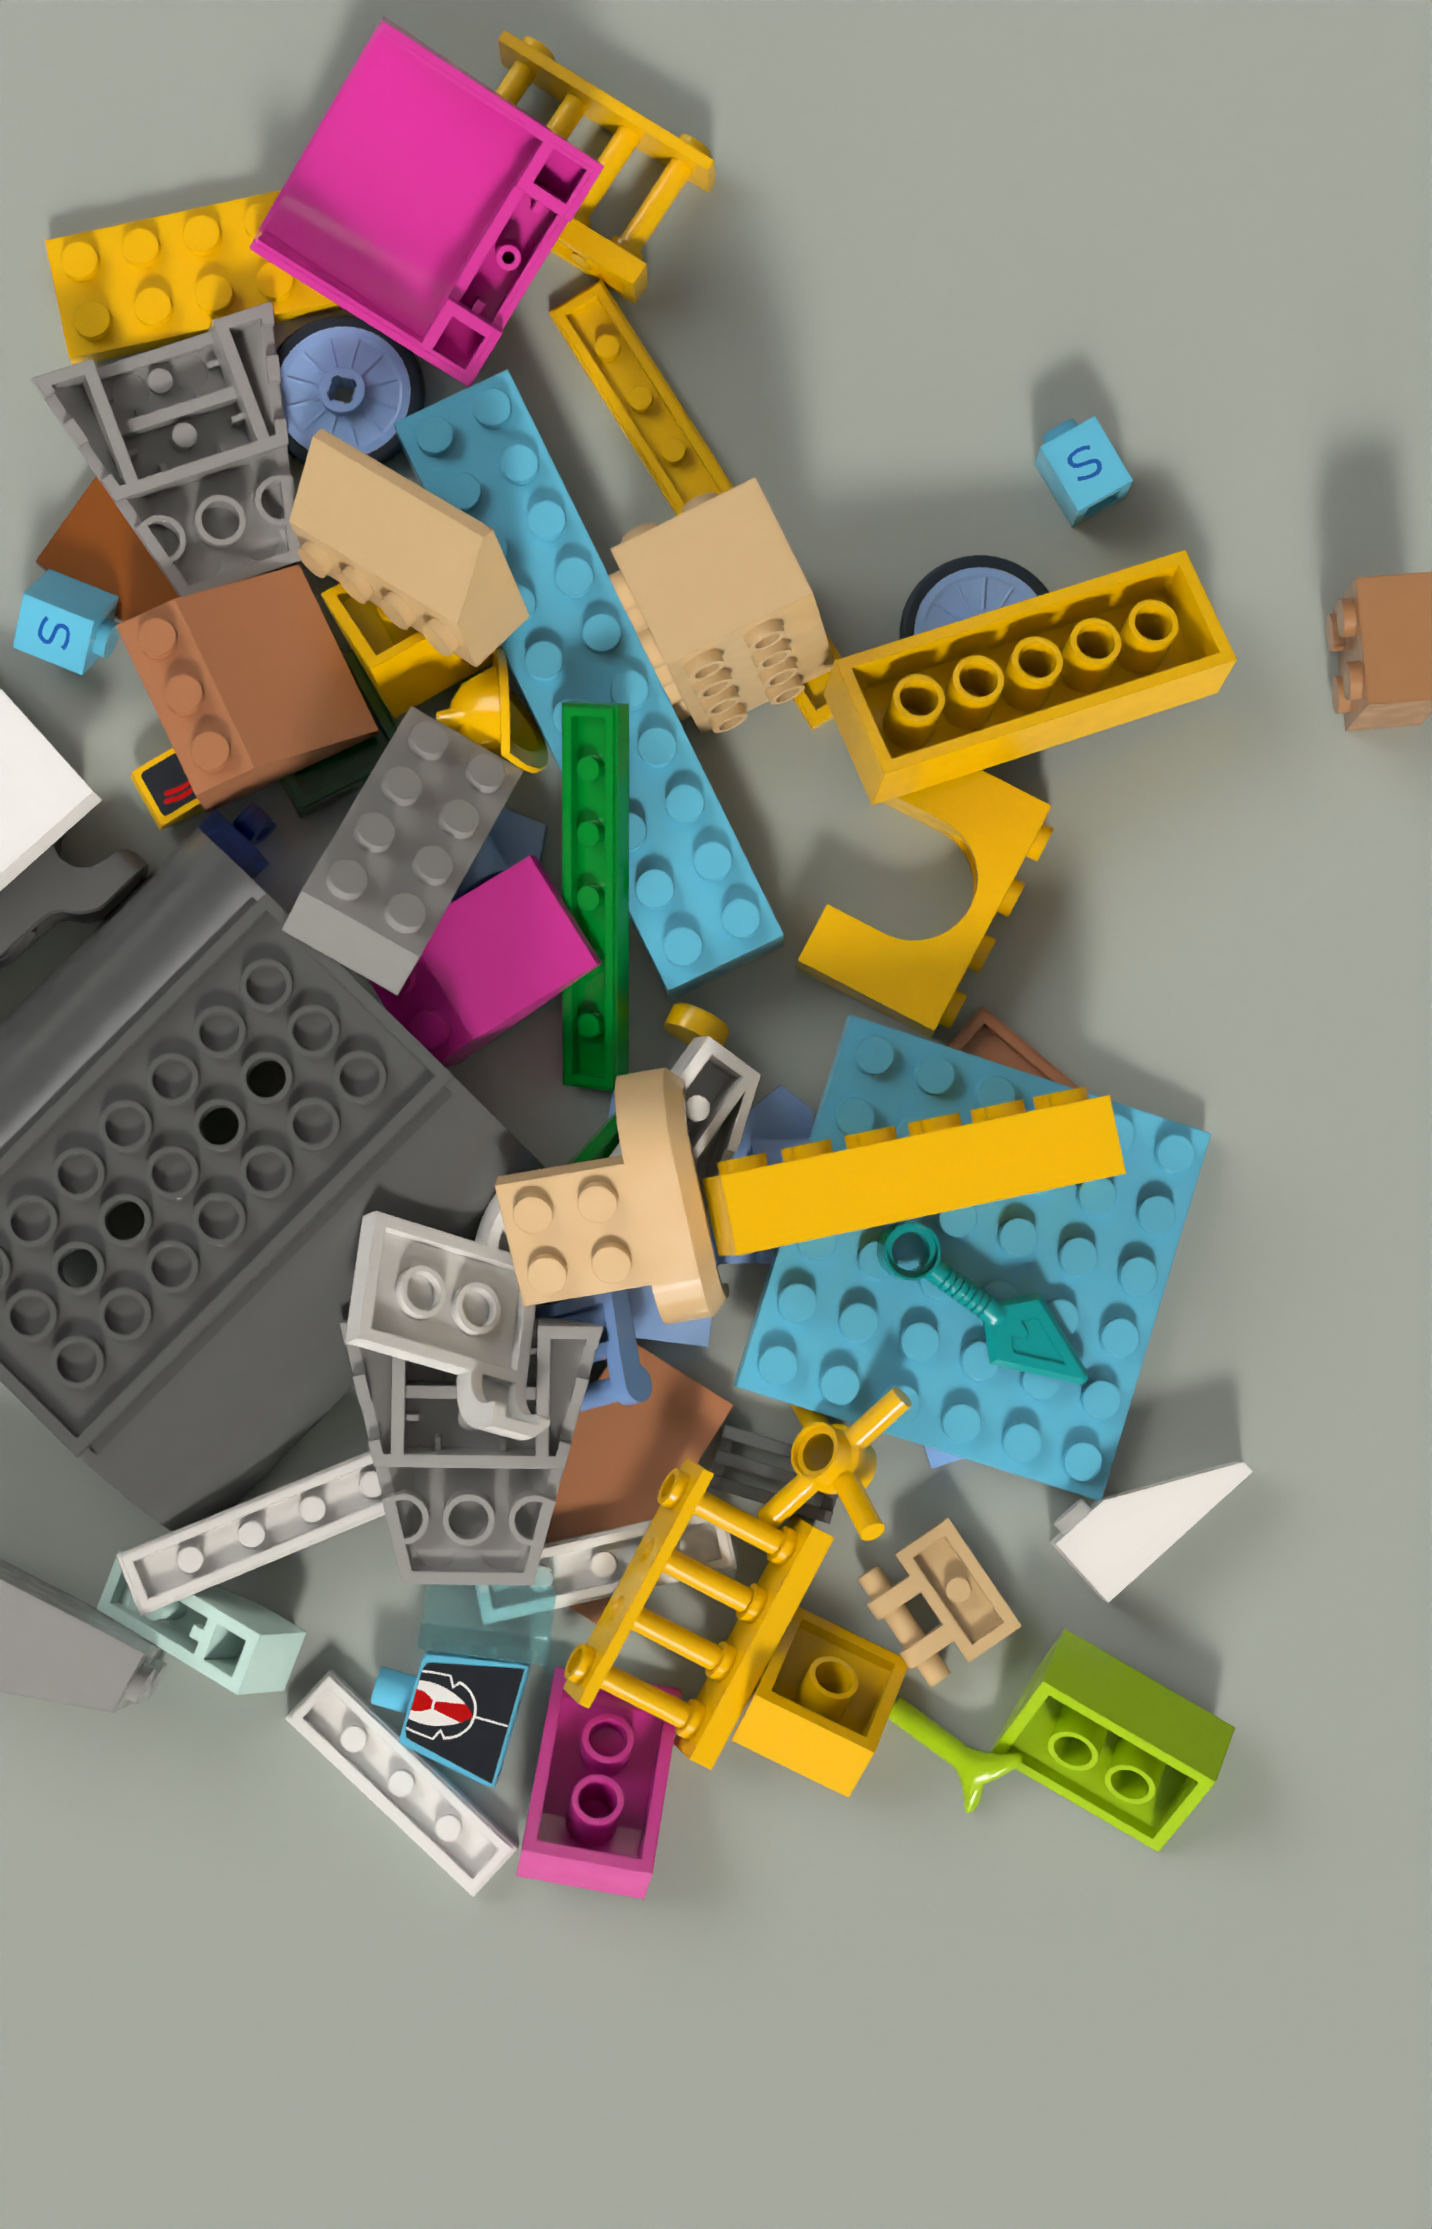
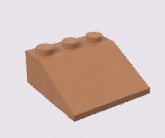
(247, 683)

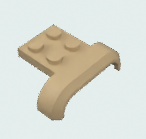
(620, 1216)

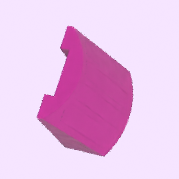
(425, 203)

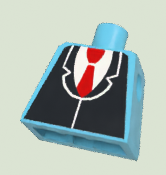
(457, 1710)

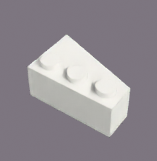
(716, 1104)

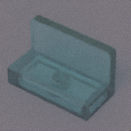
(489, 1621)

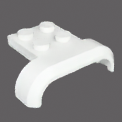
(451, 1310)

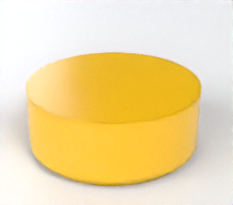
(690, 1021)

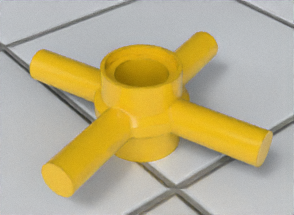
(837, 1462)

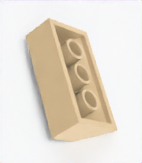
(404, 551)

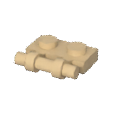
(957, 1592)

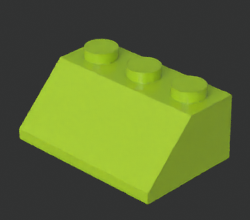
(1115, 1741)

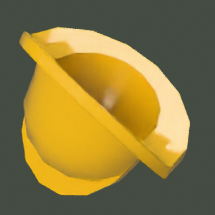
(496, 718)

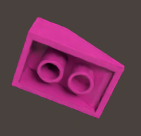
(491, 963)
(597, 1794)

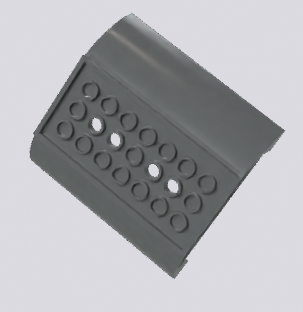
(222, 1318)

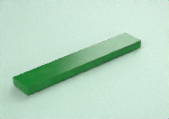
(596, 889)

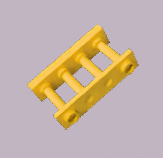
(686, 159)
(731, 1665)

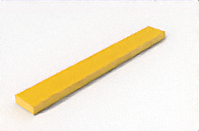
(653, 422)

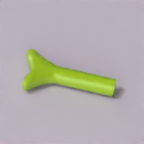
(972, 1765)

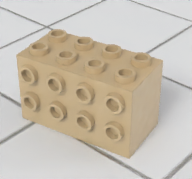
(722, 607)

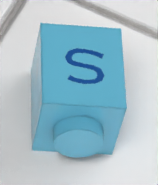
(1082, 469)
(66, 622)

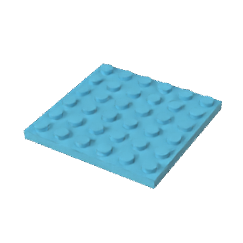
(1099, 1252)

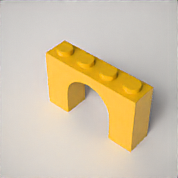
(919, 978)

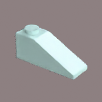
(213, 1633)

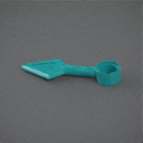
(1016, 1329)

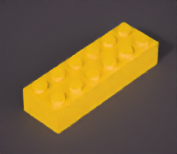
(1028, 676)
(912, 1176)

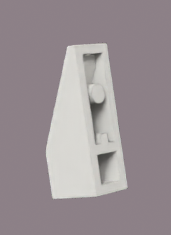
(1131, 1529)

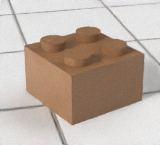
(1383, 651)

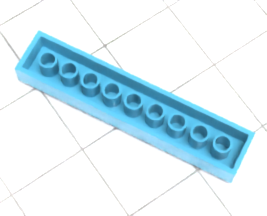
(687, 872)

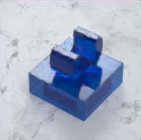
(241, 837)

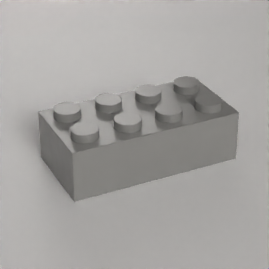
(402, 850)

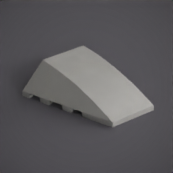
(191, 448)
(460, 1497)

